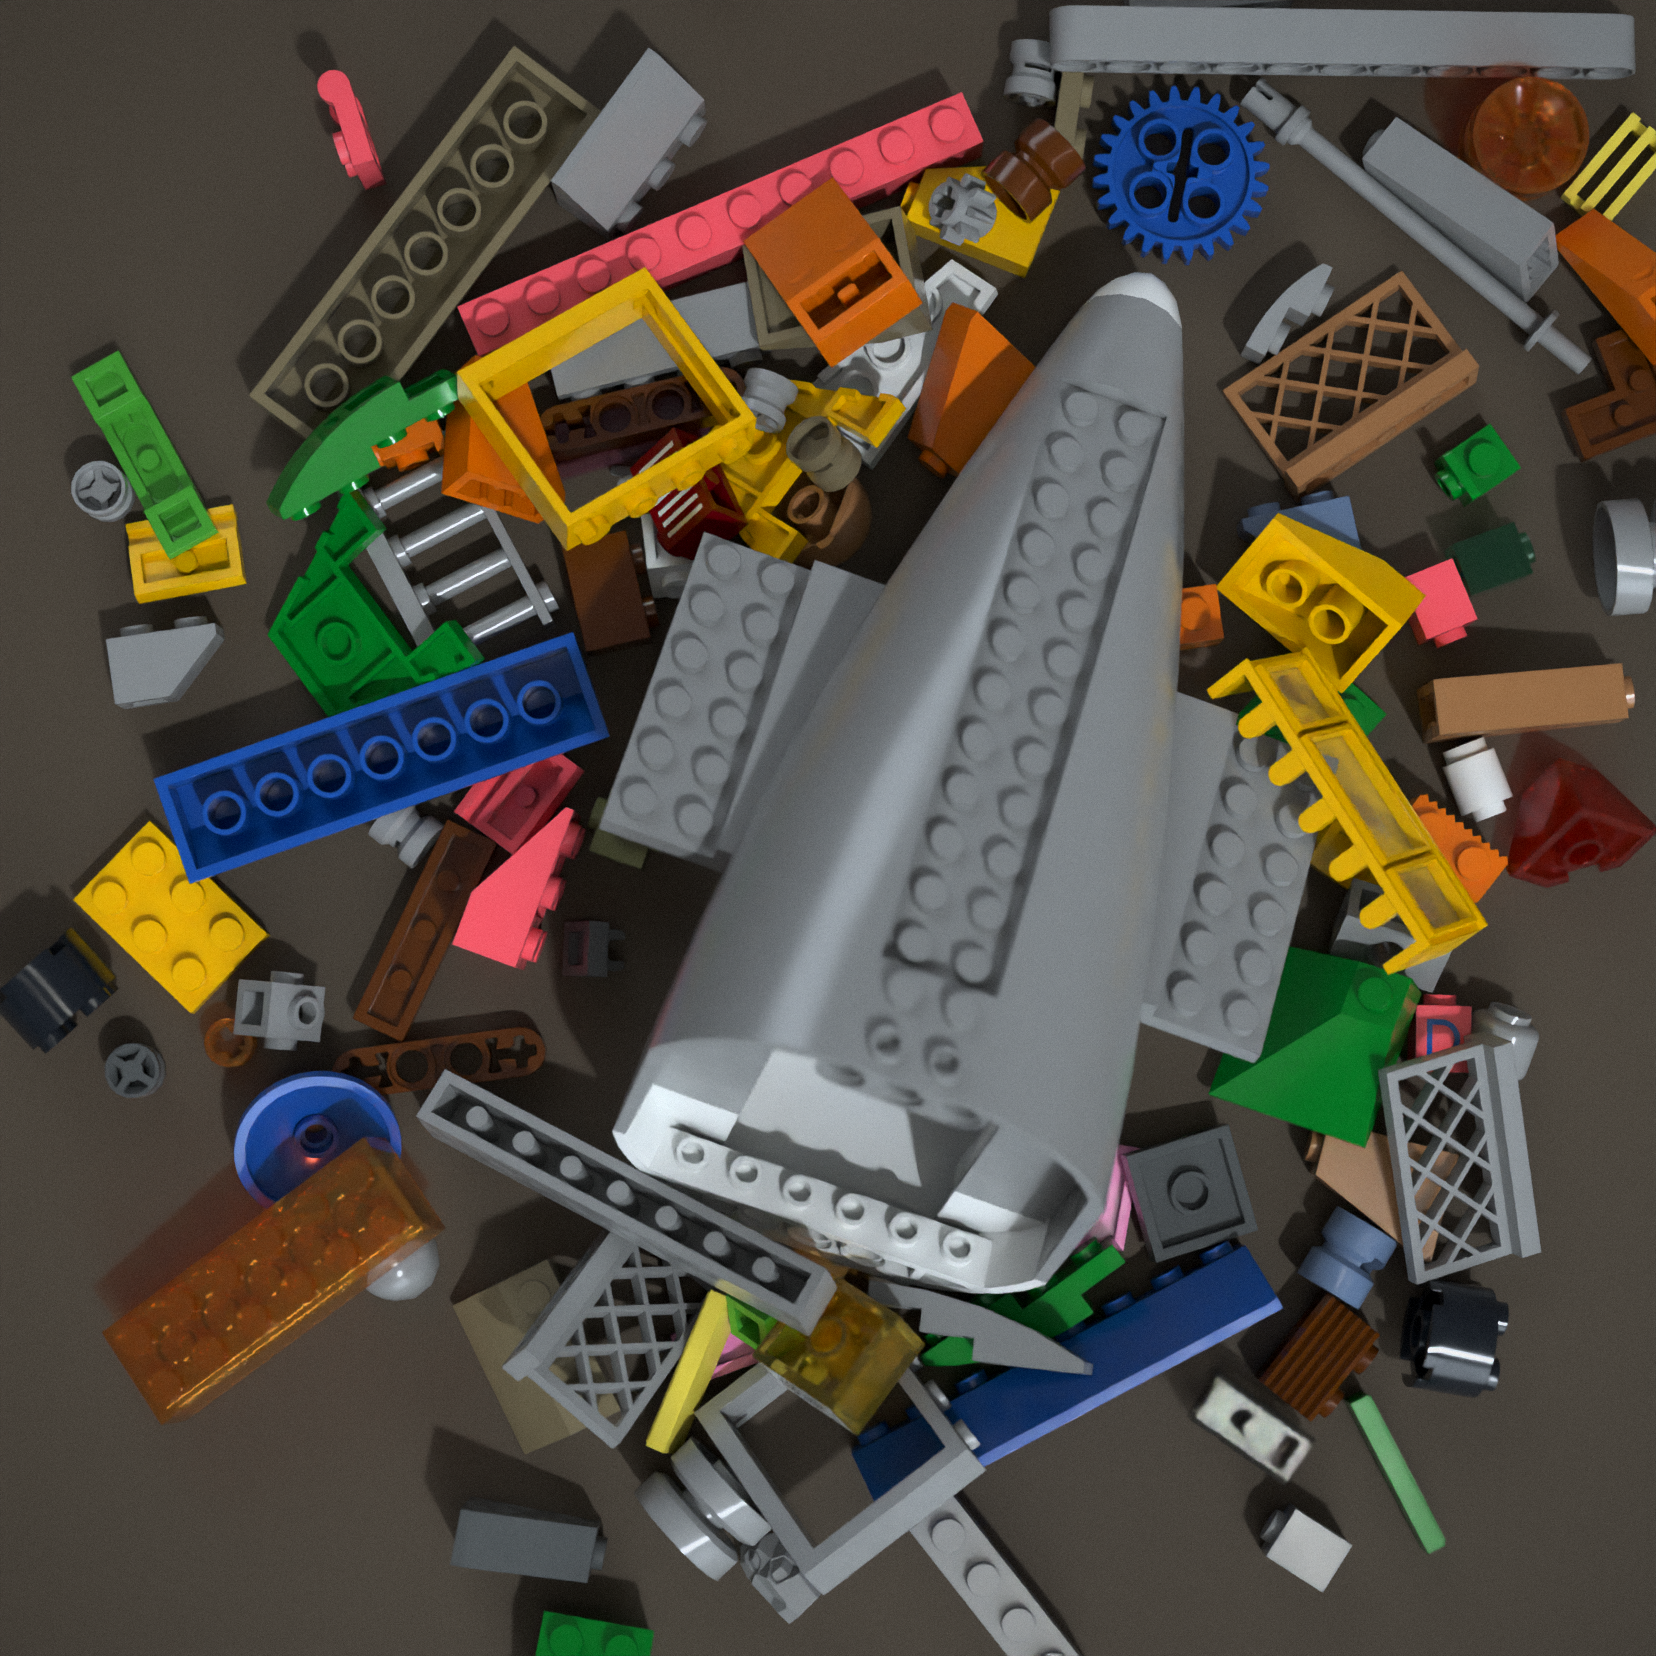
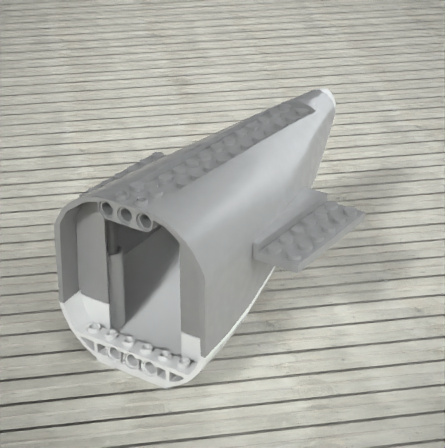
(957, 845)

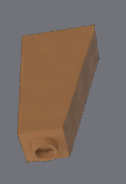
(1523, 702)

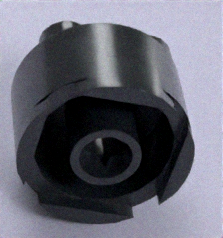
(53, 988)
(1453, 1338)

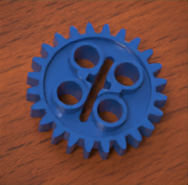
(1226, 184)

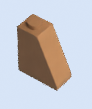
(1366, 1180)

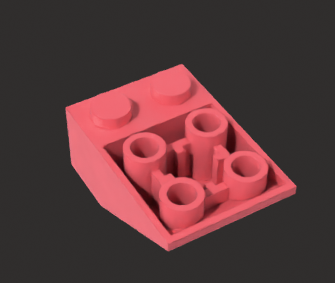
(511, 903)

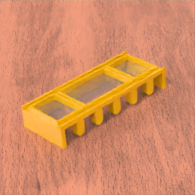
(1362, 798)

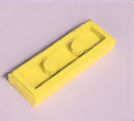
(691, 1375)

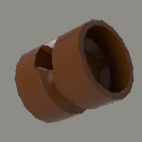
(1041, 163)

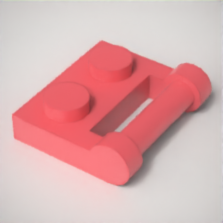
(355, 140)

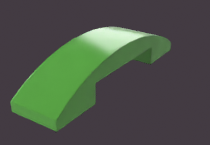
(145, 454)

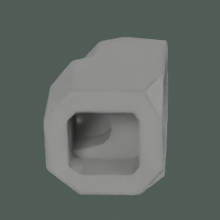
(777, 1577)

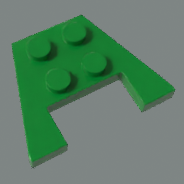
(341, 636)

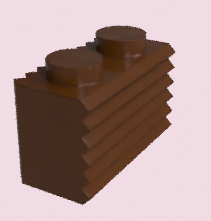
(1319, 1357)

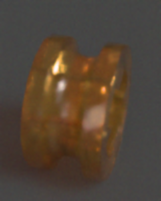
(226, 1058)

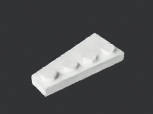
(902, 363)

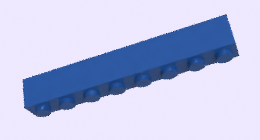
(382, 757)
(1124, 1345)

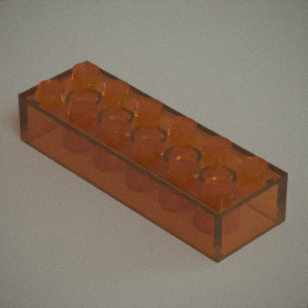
(273, 1280)

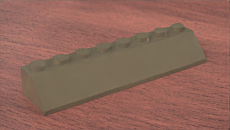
(429, 244)

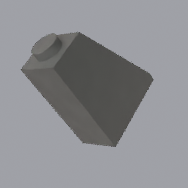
(527, 1541)

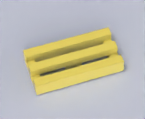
(1646, 137)

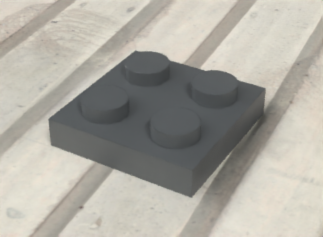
(1189, 1192)

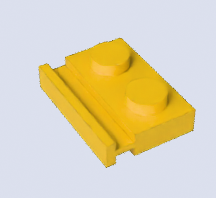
(203, 568)

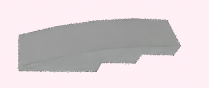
(995, 1336)

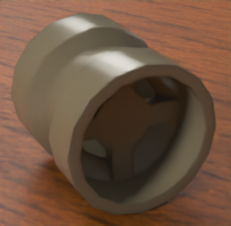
(823, 453)

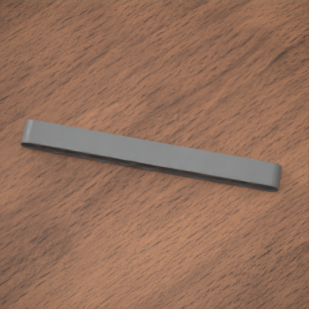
(1341, 42)

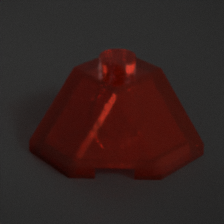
(1573, 822)

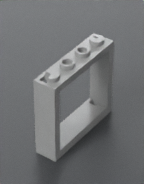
(878, 1523)

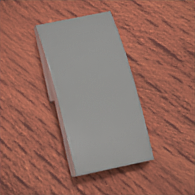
(1303, 297)

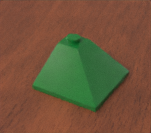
(1324, 1046)

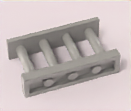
(419, 602)

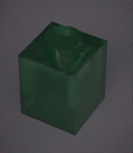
(1492, 559)

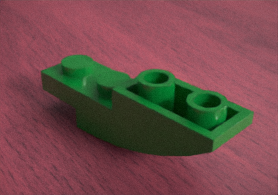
(340, 450)
(1045, 1309)

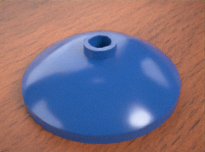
(272, 1140)

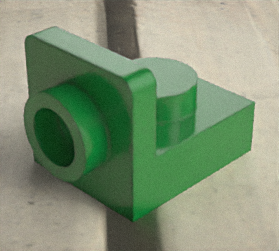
(1475, 466)

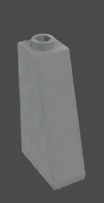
(1465, 207)

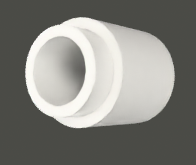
(1476, 779)

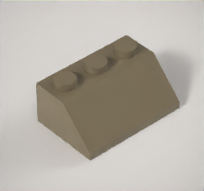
(496, 1324)

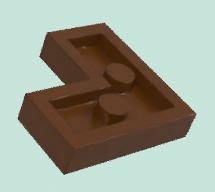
(1624, 412)

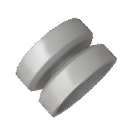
(697, 1515)

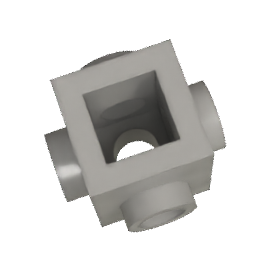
(280, 1010)

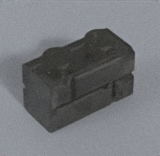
(1250, 1427)

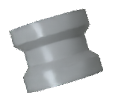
(767, 398)

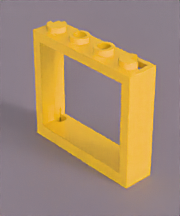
(565, 337)

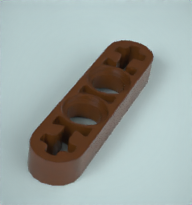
(640, 404)
(439, 1057)

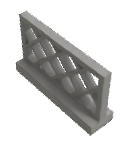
(1497, 1137)
(575, 1302)

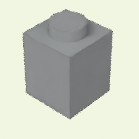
(1303, 1546)

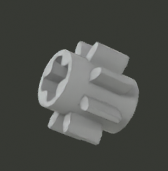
(962, 209)

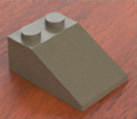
(780, 328)

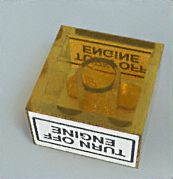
(848, 1358)

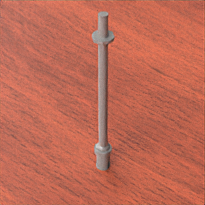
(1295, 128)

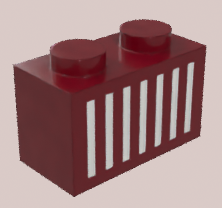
(687, 514)

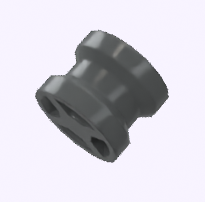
(126, 1066)

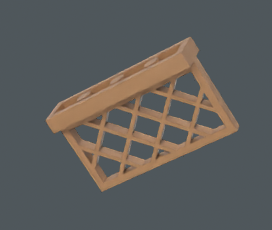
(1376, 424)

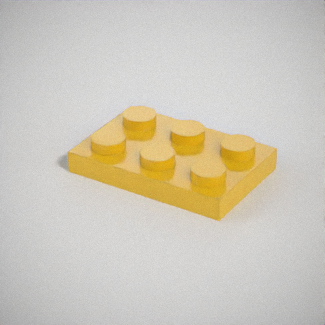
(174, 929)

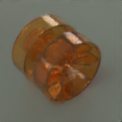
(1526, 137)

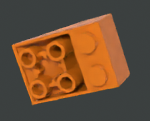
(833, 272)

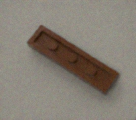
(425, 931)

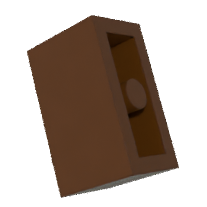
(609, 594)

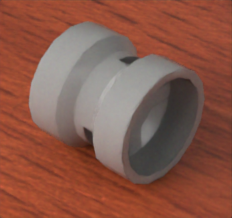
(1032, 78)
(94, 487)
(408, 832)

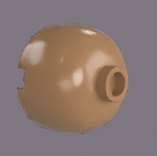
(830, 521)

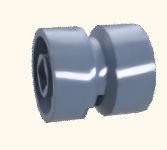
(1347, 1257)

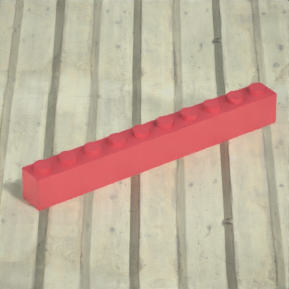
(714, 230)

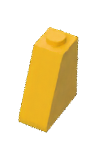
(1006, 246)

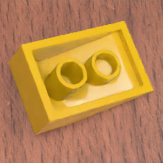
(1321, 596)

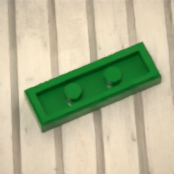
(1395, 1471)

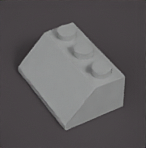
(630, 147)

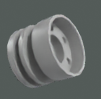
(1624, 556)

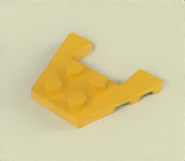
(767, 473)

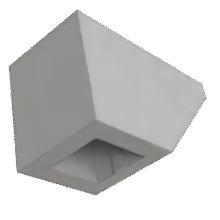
(161, 664)

